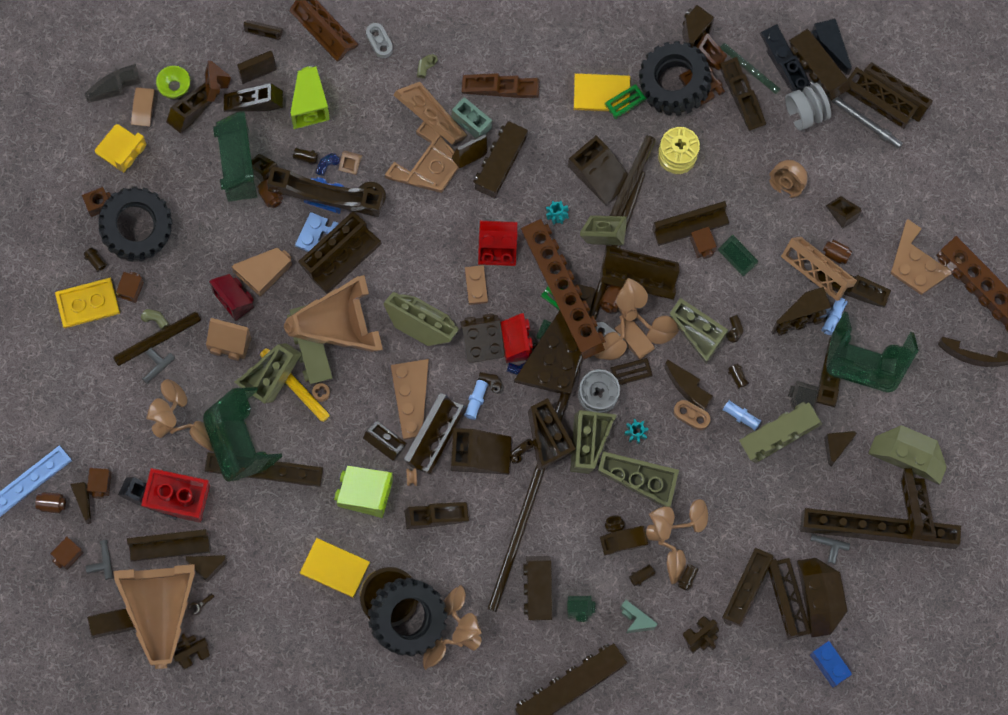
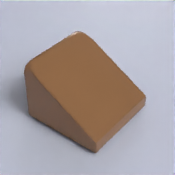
(350, 162)

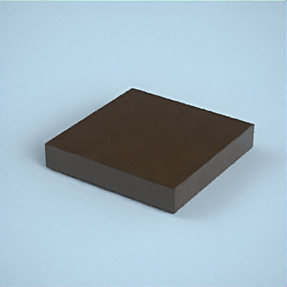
(256, 67)

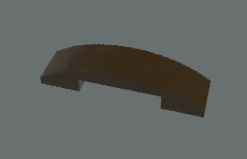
(952, 348)
(828, 385)

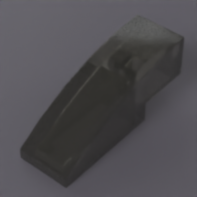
(113, 84)

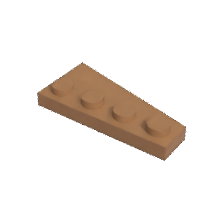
(426, 107)
(410, 393)

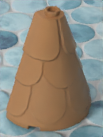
(336, 319)
(156, 607)

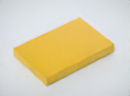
(594, 90)
(87, 303)
(334, 567)

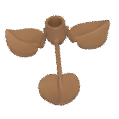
(628, 299)
(166, 420)
(663, 524)
(465, 633)

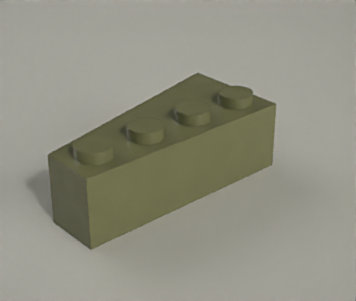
(313, 357)
(780, 432)
(640, 477)

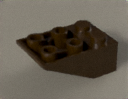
(598, 169)
(809, 308)
(480, 452)

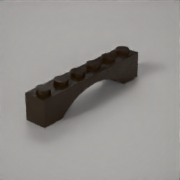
(352, 199)

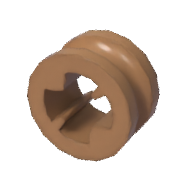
(324, 397)
(411, 477)

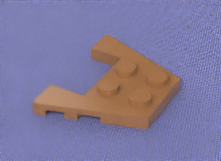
(434, 167)
(915, 266)

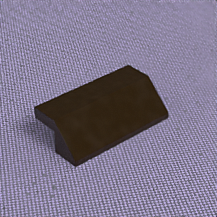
(339, 252)
(653, 273)

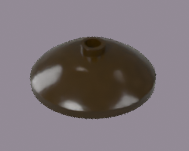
(376, 581)

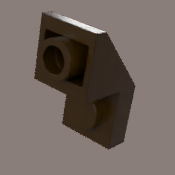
(624, 540)

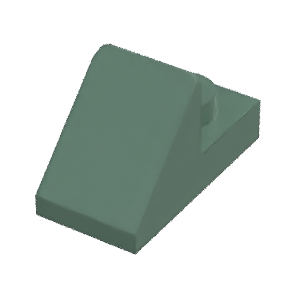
(642, 621)

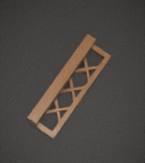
(820, 261)

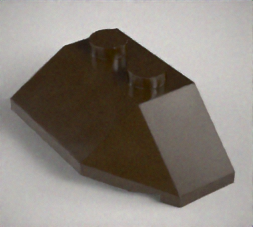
(822, 596)

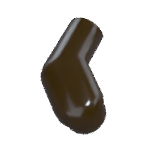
(736, 331)
(492, 380)
(515, 455)

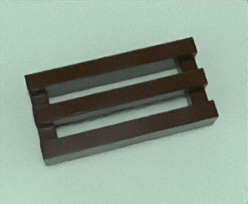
(631, 364)

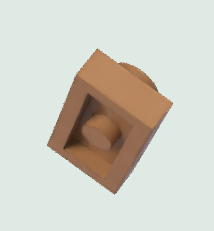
(476, 285)

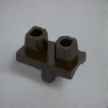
(704, 637)
(199, 647)

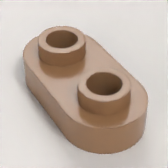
(692, 414)

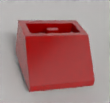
(497, 243)
(516, 339)

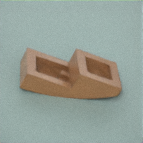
(142, 107)
(635, 339)

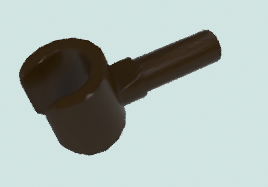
(201, 604)

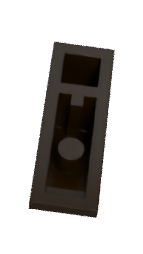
(257, 98)
(188, 109)

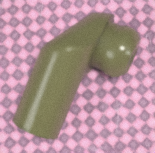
(426, 63)
(156, 316)

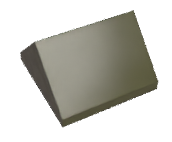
(604, 230)

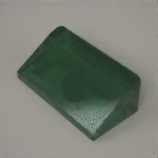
(738, 255)

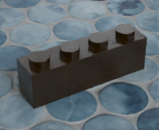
(819, 64)
(501, 159)

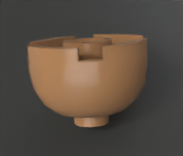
(789, 174)

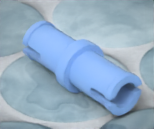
(834, 316)
(476, 399)
(742, 415)

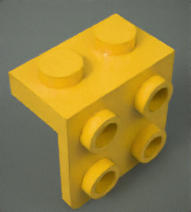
(120, 147)

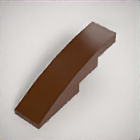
(500, 86)

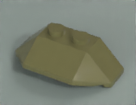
(420, 319)
(910, 450)

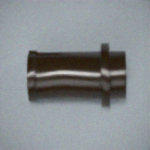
(304, 155)
(96, 261)
(738, 375)
(638, 577)
(687, 577)

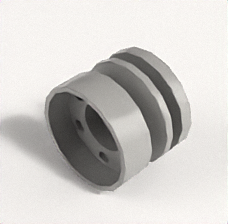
(810, 104)
(601, 381)

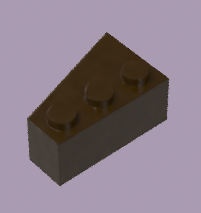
(548, 435)
(538, 587)

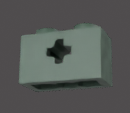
(471, 118)

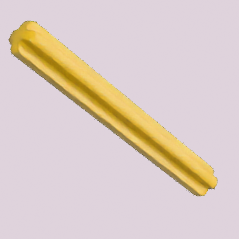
(304, 395)

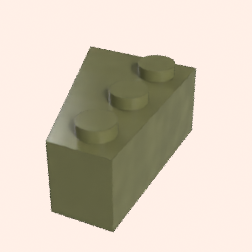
(699, 329)
(270, 372)
(588, 438)

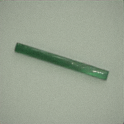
(751, 69)

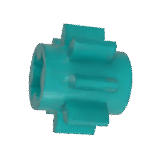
(557, 212)
(638, 436)

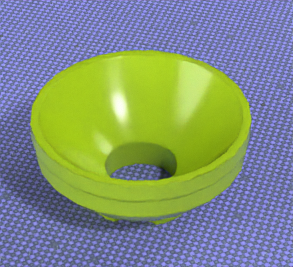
(171, 74)

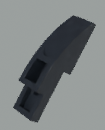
(783, 59)

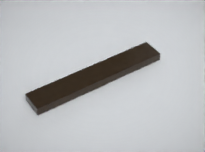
(278, 472)

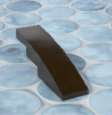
(742, 94)
(863, 290)

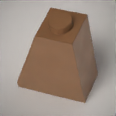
(263, 270)

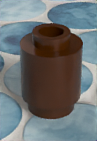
(270, 198)
(837, 251)
(608, 301)
(50, 502)

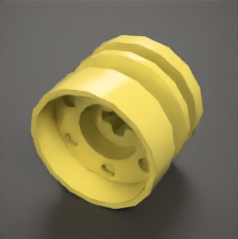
(675, 159)

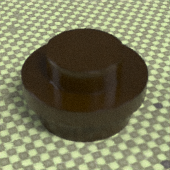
(614, 523)

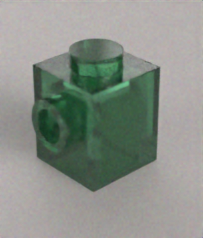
(580, 608)

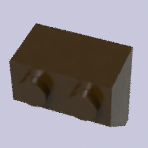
(696, 23)

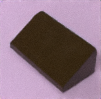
(263, 29)
(470, 151)
(384, 440)

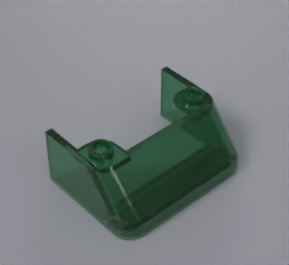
(235, 157)
(866, 366)
(231, 437)

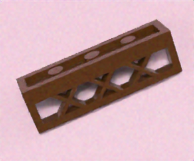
(321, 28)

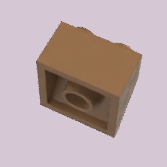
(228, 339)

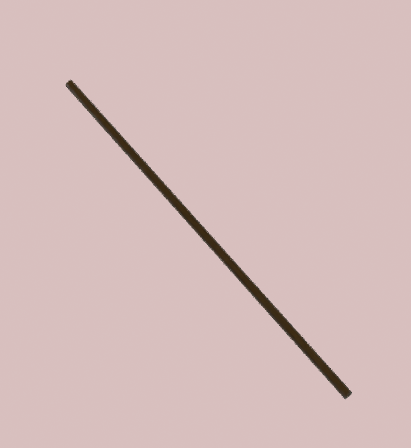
(560, 409)

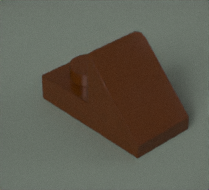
(215, 80)

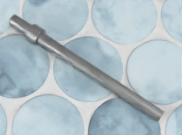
(885, 135)

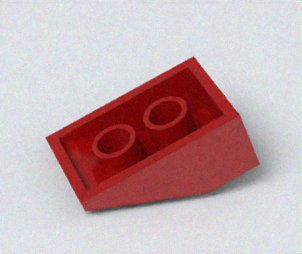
(176, 495)

